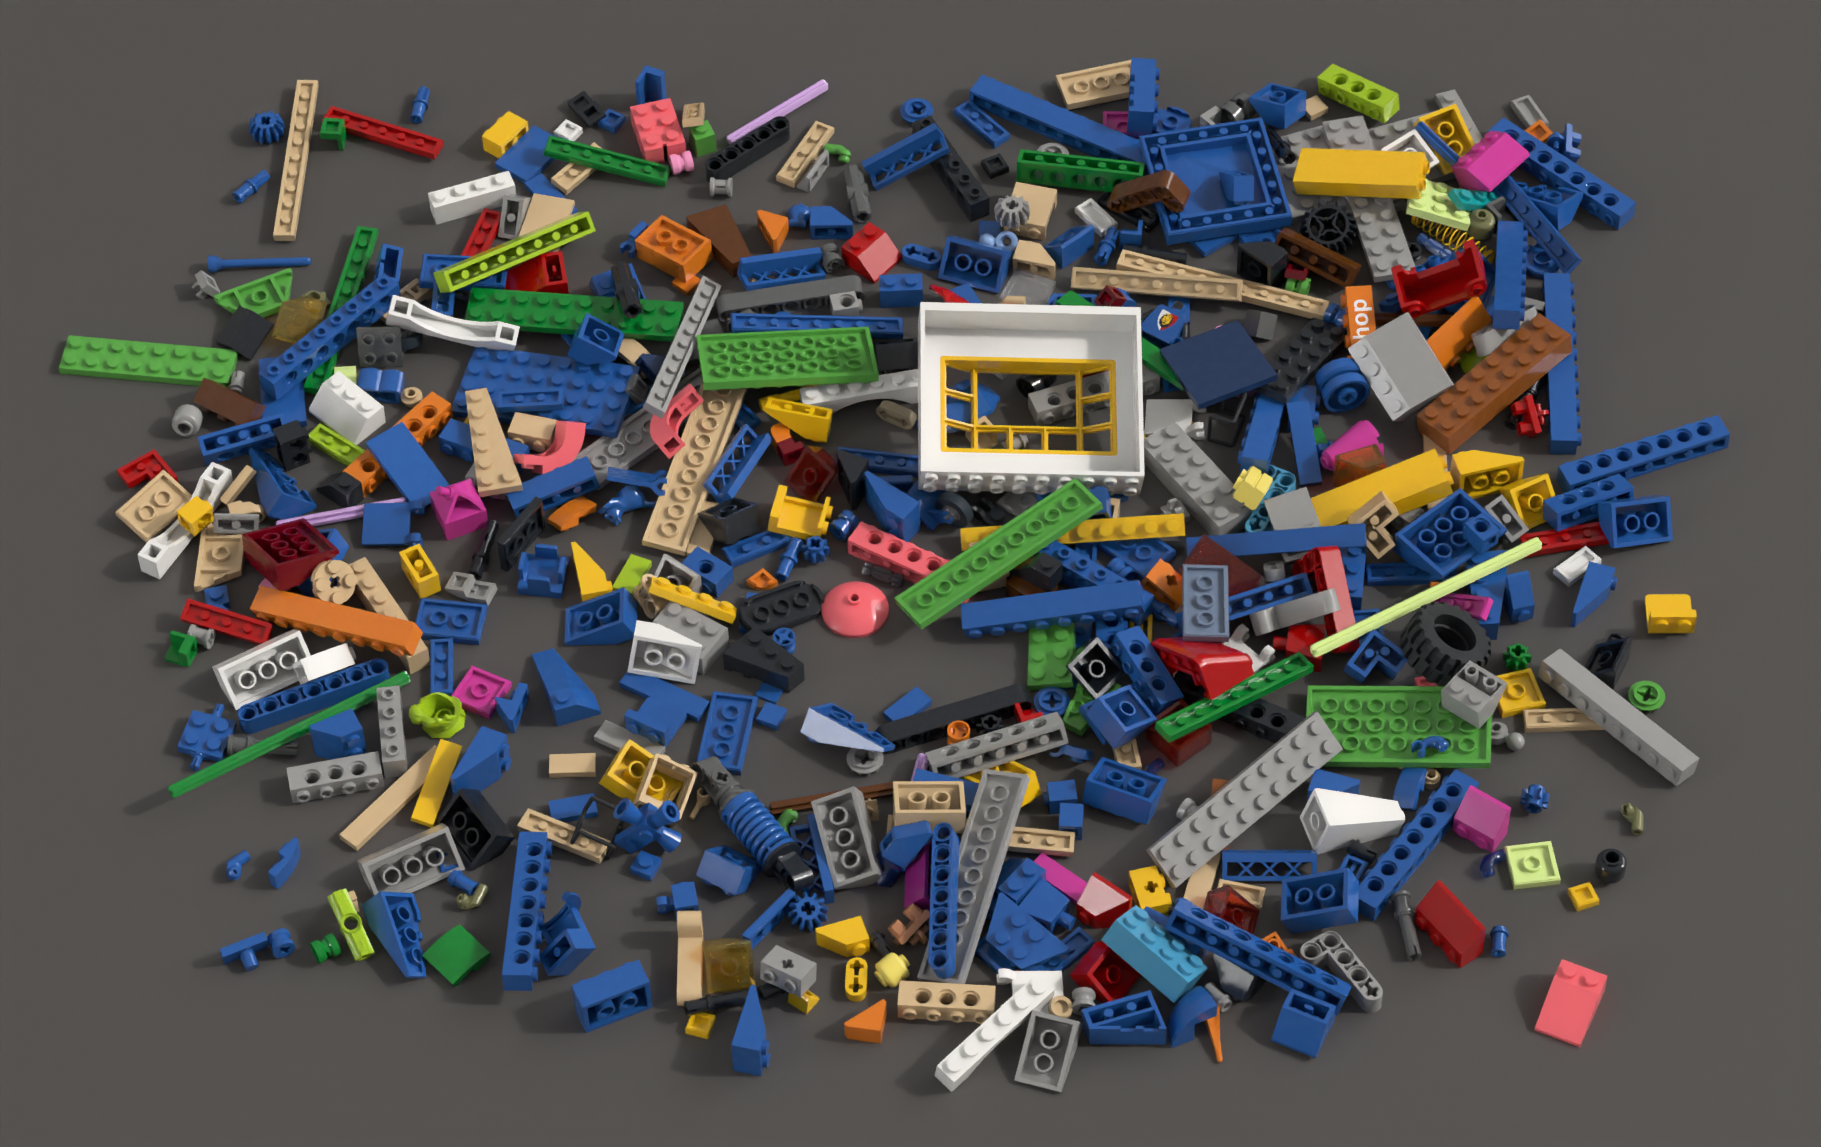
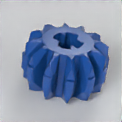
(266, 127)
(800, 916)

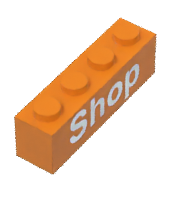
(1359, 313)

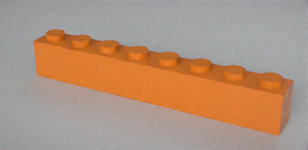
(336, 621)

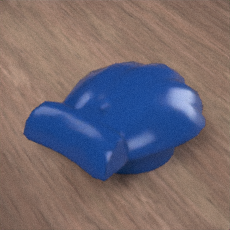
(798, 215)

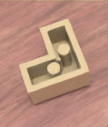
(1376, 515)

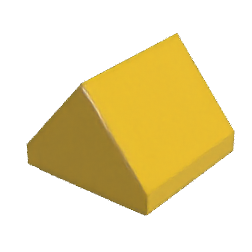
(805, 1002)

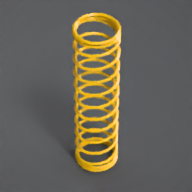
(1491, 258)

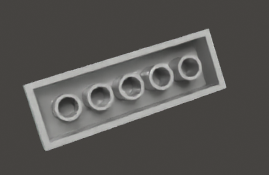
(1195, 480)

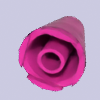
(1358, 436)

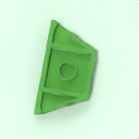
(261, 296)

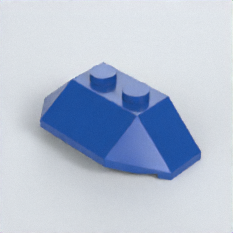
(961, 410)

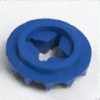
(919, 105)
(1044, 697)

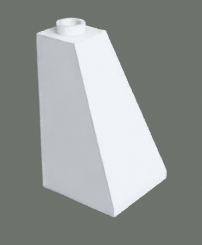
(1338, 817)

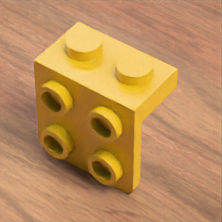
(1669, 613)

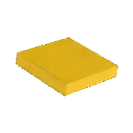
(1520, 693)

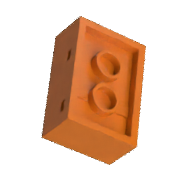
(673, 248)

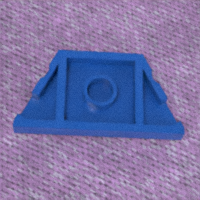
(1021, 937)

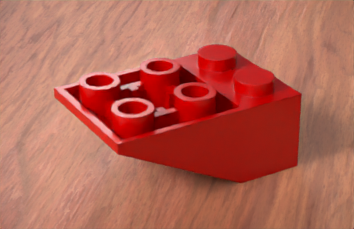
(539, 274)

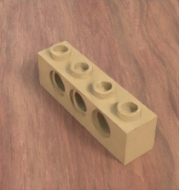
(936, 994)

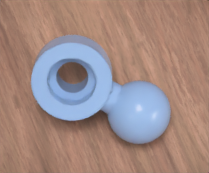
(999, 240)

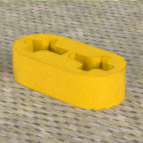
(851, 979)

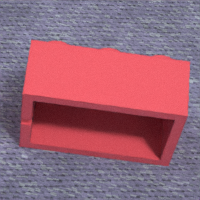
(657, 127)

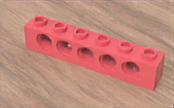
(893, 553)

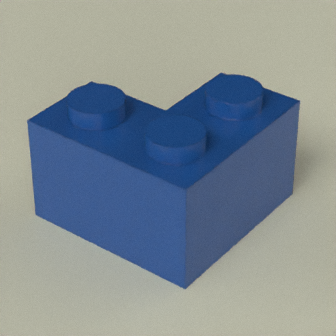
(1378, 653)

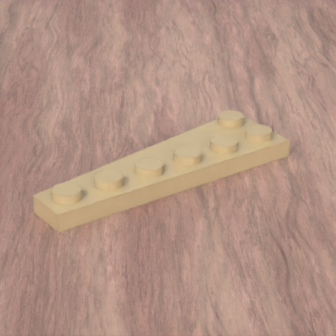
(492, 457)

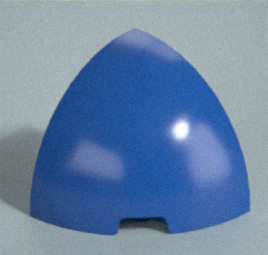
(1189, 1010)

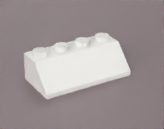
(261, 669)

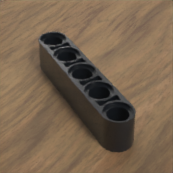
(748, 149)

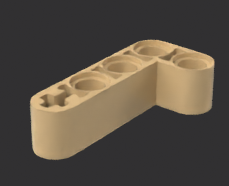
(689, 956)

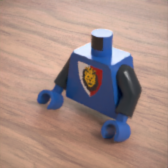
(1165, 325)

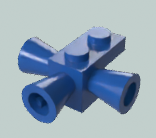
(647, 825)

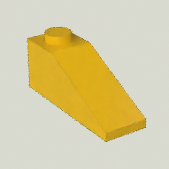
(805, 419)
(589, 575)

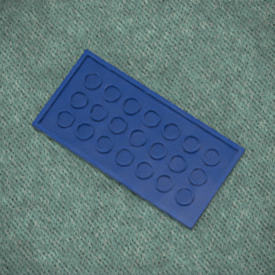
(592, 392)

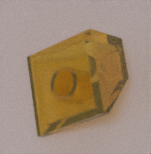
(298, 318)
(728, 964)

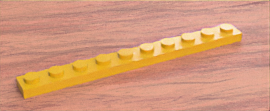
(1101, 529)

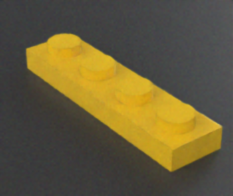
(685, 596)

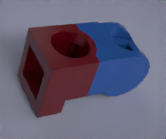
(1114, 297)

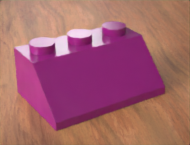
(919, 879)

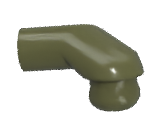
(1634, 816)

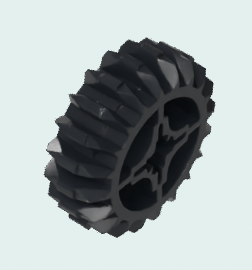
(1334, 214)

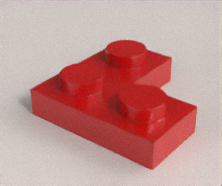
(144, 468)

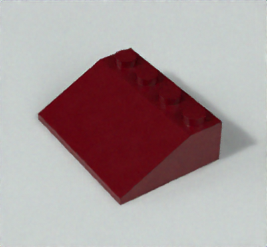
(287, 552)

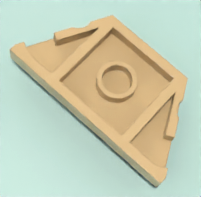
(218, 558)

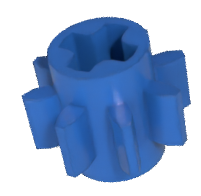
(815, 549)
(1534, 798)

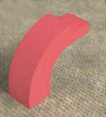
(665, 429)
(563, 450)

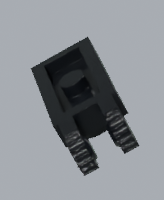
(995, 517)

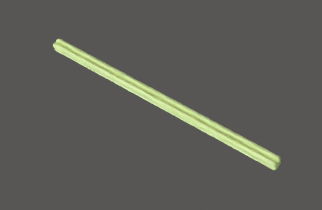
(1425, 597)

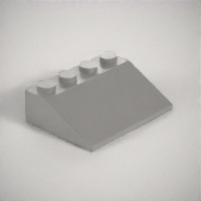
(1400, 367)

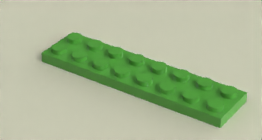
(147, 361)

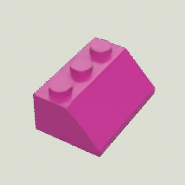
(1489, 162)

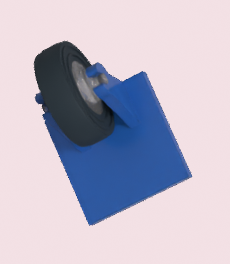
(941, 507)

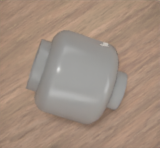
(187, 420)

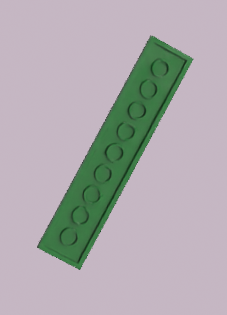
(564, 312)

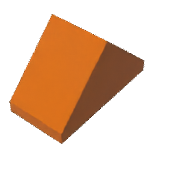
(773, 227)
(867, 1025)

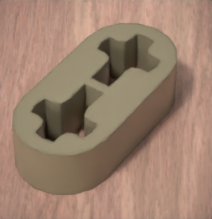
(896, 414)

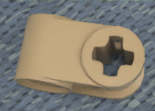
(649, 602)

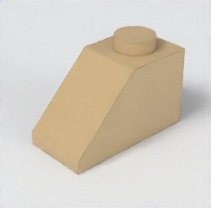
(1033, 259)

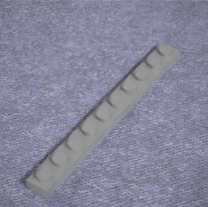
(681, 347)

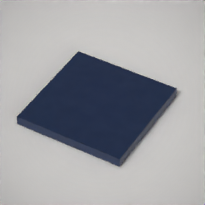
(1218, 364)

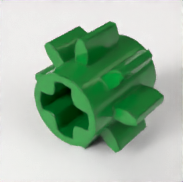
(1517, 657)

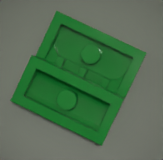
(457, 954)

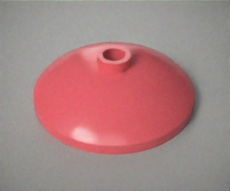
(857, 617)

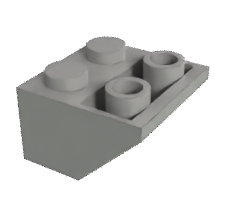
(1473, 694)

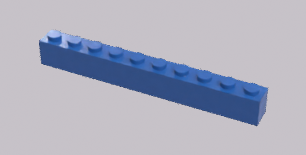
(1053, 121)
(1561, 379)

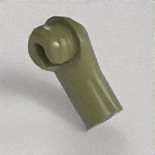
(468, 902)

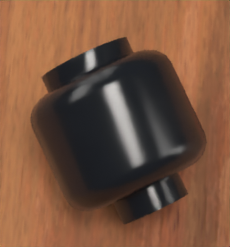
(1610, 866)

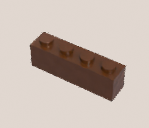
(1318, 258)

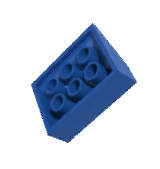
(1436, 538)

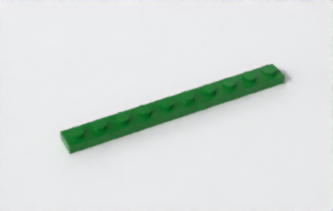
(348, 287)

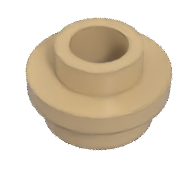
(411, 396)

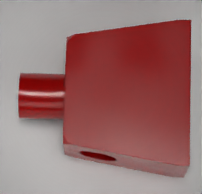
(1299, 640)

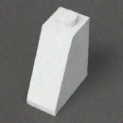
(324, 663)

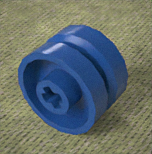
(1342, 385)

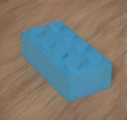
(1154, 953)

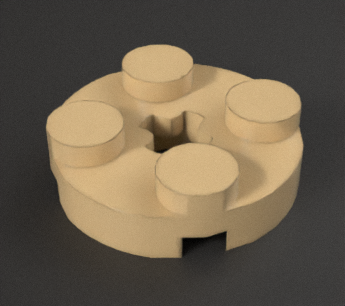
(345, 581)

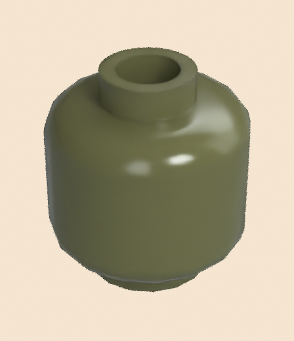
(1481, 224)

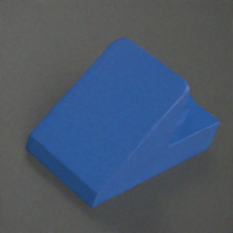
(513, 709)

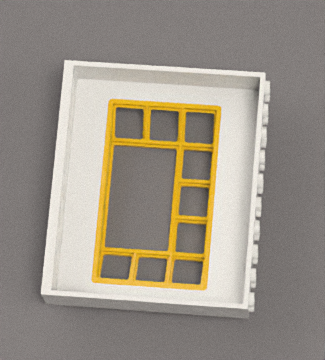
(1030, 342)

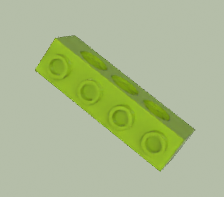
(1358, 93)

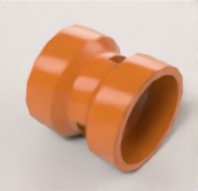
(957, 732)

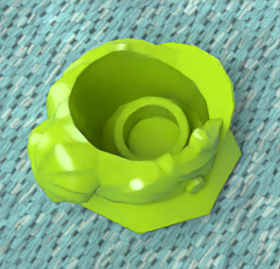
(438, 714)

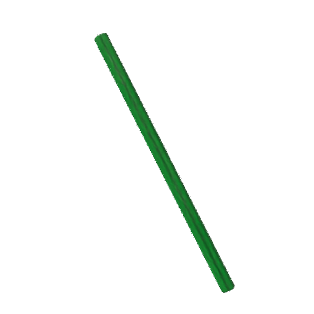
(281, 738)

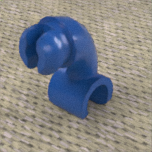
(1433, 741)

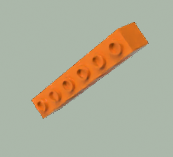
(423, 424)

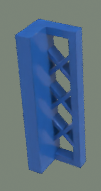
(905, 152)
(779, 265)
(739, 468)
(1266, 856)
(819, 857)

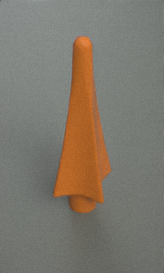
(1213, 1027)

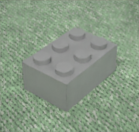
(698, 628)

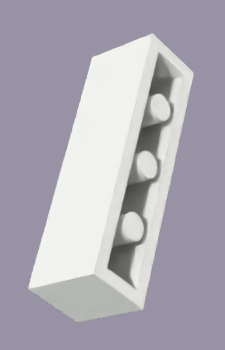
(470, 197)

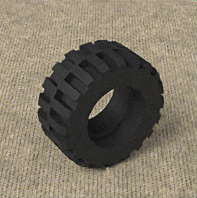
(1442, 641)

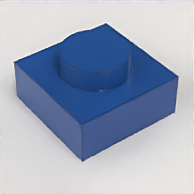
(646, 865)

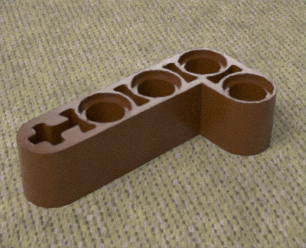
(1155, 187)

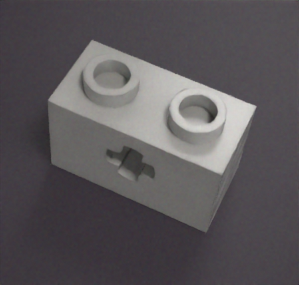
(788, 971)

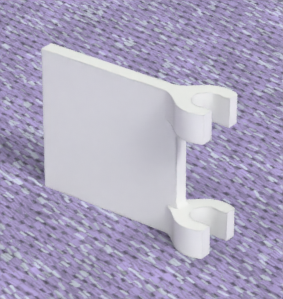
(1166, 411)
(1237, 642)
(1020, 978)

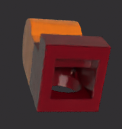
(784, 444)

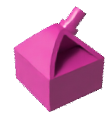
(458, 509)

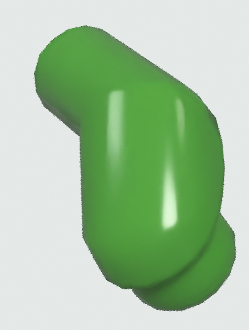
(843, 153)
(787, 816)

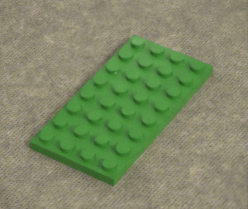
(786, 358)
(1383, 721)

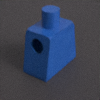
(1048, 906)

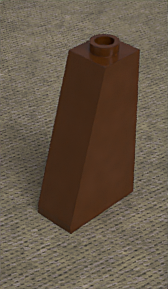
(725, 237)

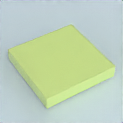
(1532, 865)

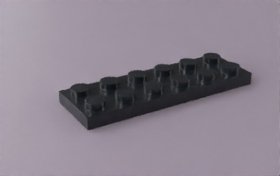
(1302, 359)

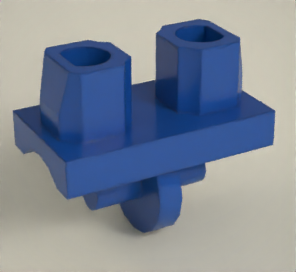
(1564, 141)

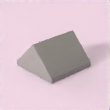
(678, 574)

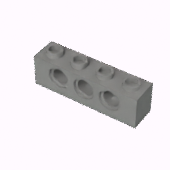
(392, 731)
(335, 777)

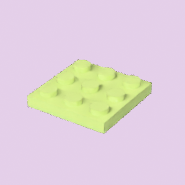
(1438, 207)

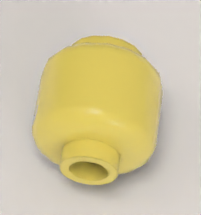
(892, 970)

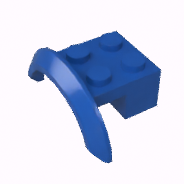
(566, 938)

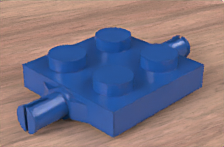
(206, 736)

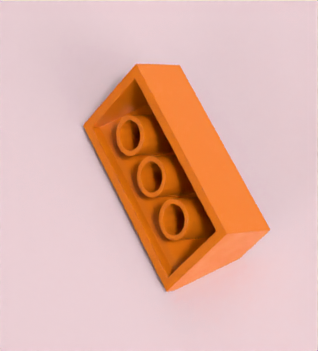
(1455, 335)

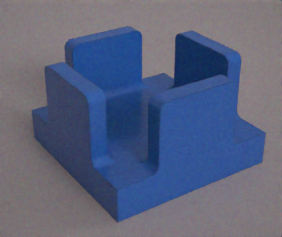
(543, 572)

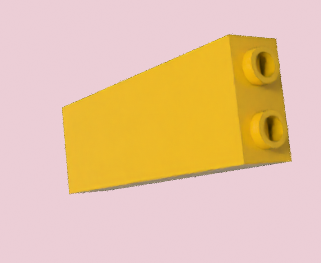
(1361, 173)
(1405, 484)

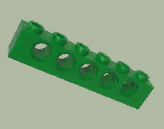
(1075, 170)

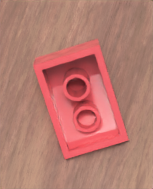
(1571, 1003)

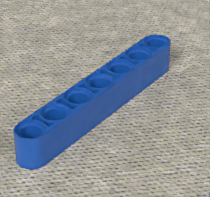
(311, 696)
(943, 910)

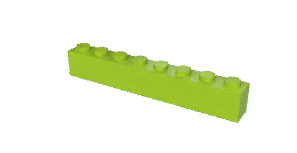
(514, 252)

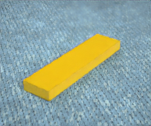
(436, 783)

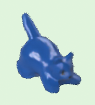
(627, 500)

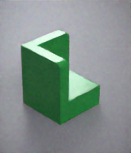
(334, 129)
(182, 649)

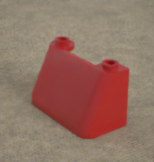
(1441, 284)
(1209, 663)

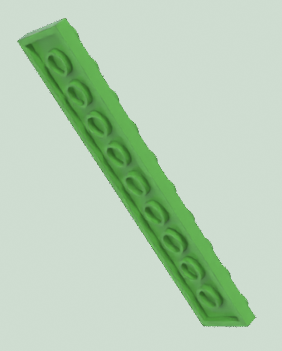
(998, 553)

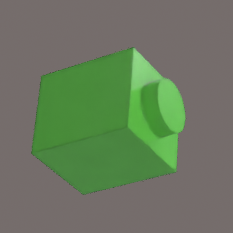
(702, 139)

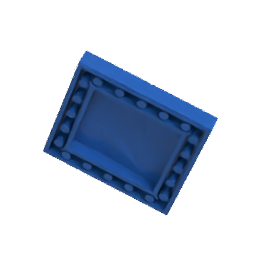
(1196, 159)

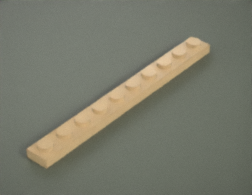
(296, 160)
(1252, 292)

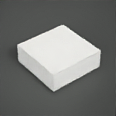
(568, 131)

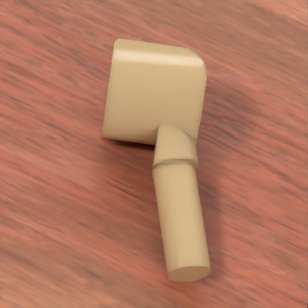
(701, 801)

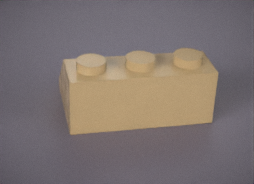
(931, 802)

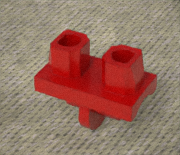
(1532, 415)

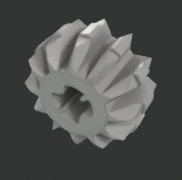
(1012, 211)

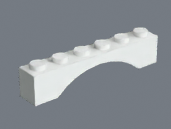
(420, 319)
(836, 396)
(164, 549)
(986, 1037)

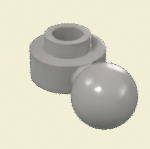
(1514, 741)

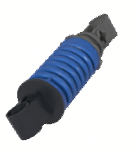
(754, 825)

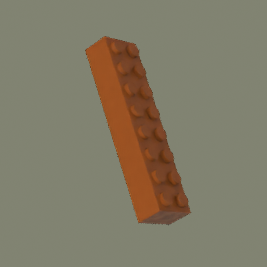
(1494, 383)

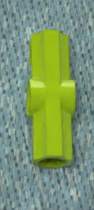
(356, 938)

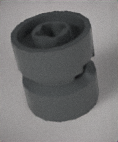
(1237, 109)

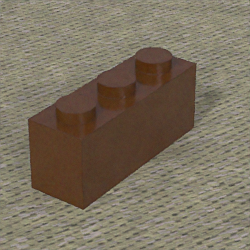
(227, 403)

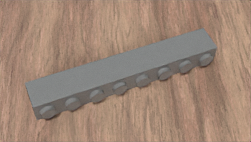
(1618, 717)

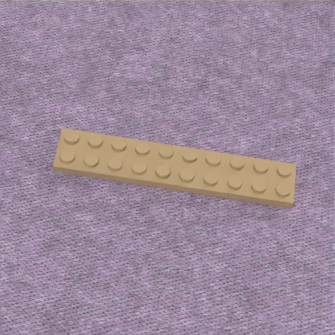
(685, 496)

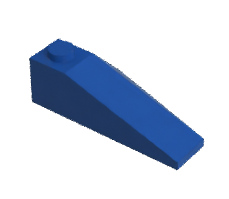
(1556, 205)
(278, 490)

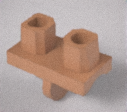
(903, 933)

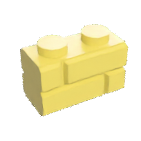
(1251, 487)

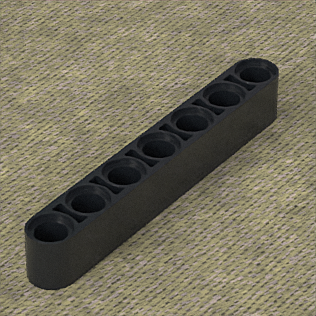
(934, 723)

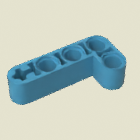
(1282, 483)

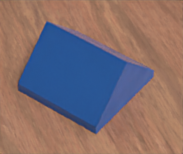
(1071, 245)

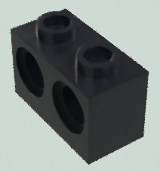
(292, 445)

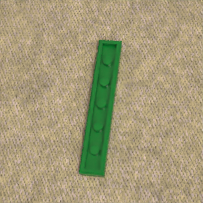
(607, 161)

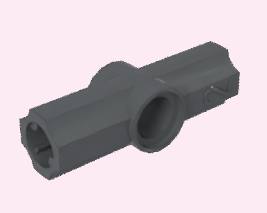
(857, 194)

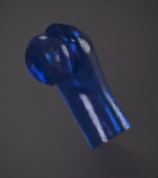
(1155, 766)
(1489, 861)

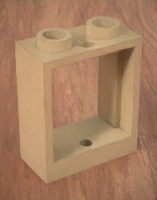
(673, 769)

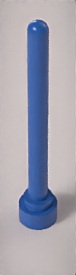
(216, 263)

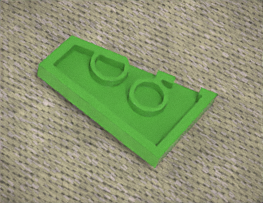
(1073, 719)

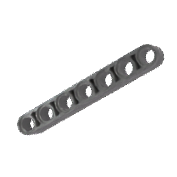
(788, 298)

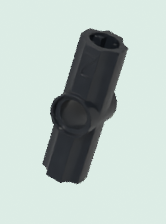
(626, 289)

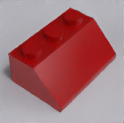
(1450, 925)

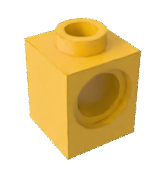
(195, 515)

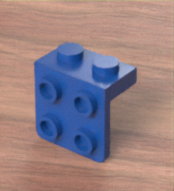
(655, 721)

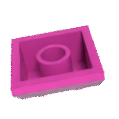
(1482, 819)

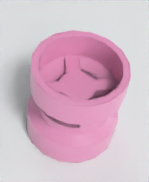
(681, 162)

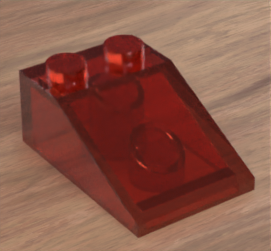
(1240, 575)

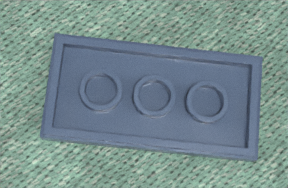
(1205, 603)

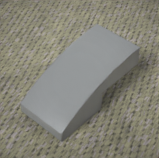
(469, 589)

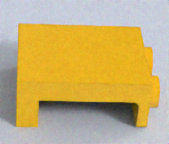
(798, 516)

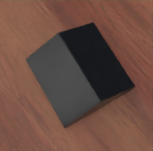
(245, 332)

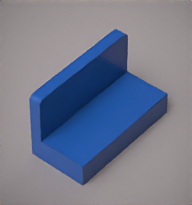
(650, 85)

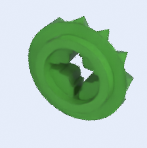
(1640, 689)

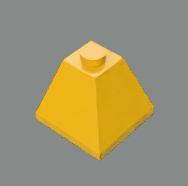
(1527, 498)

